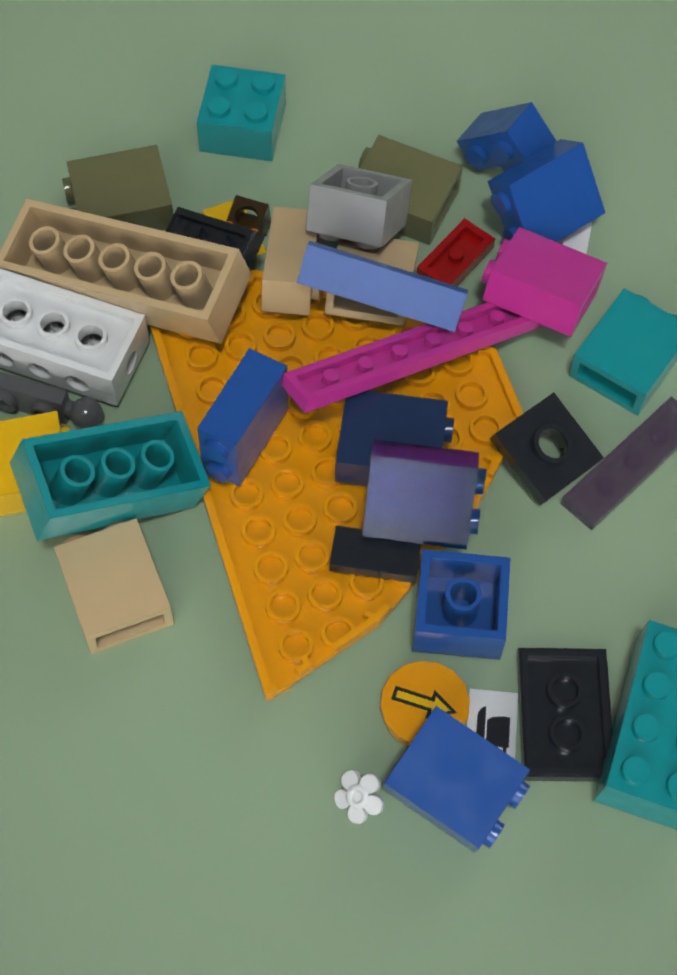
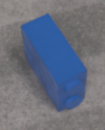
(548, 192)
(243, 418)
(457, 780)

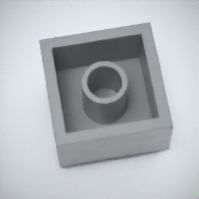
(358, 206)

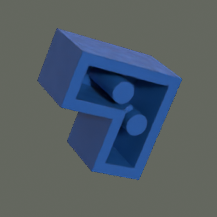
(505, 137)

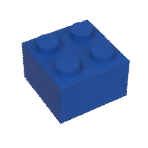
(462, 604)

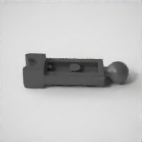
(39, 398)

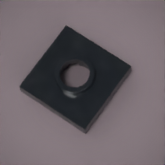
(540, 473)

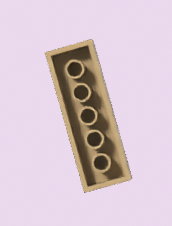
(157, 273)

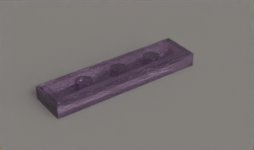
(625, 467)

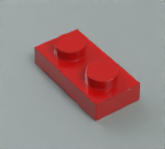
(457, 254)

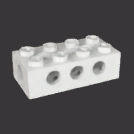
(68, 338)

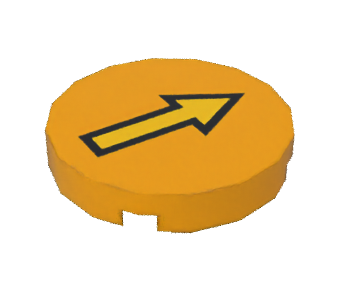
(415, 692)

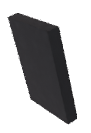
(564, 713)

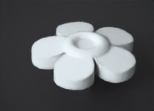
(359, 796)

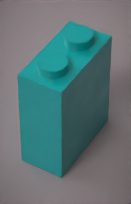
(628, 352)

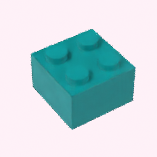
(241, 112)

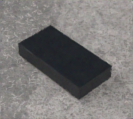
(373, 556)

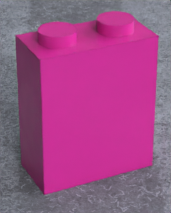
(543, 281)

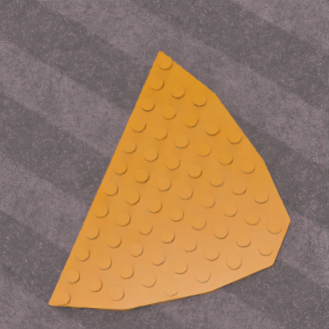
(284, 516)

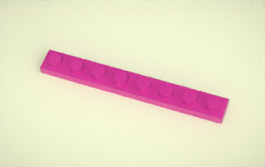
(400, 356)

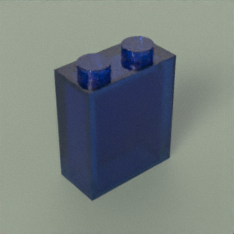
(422, 494)

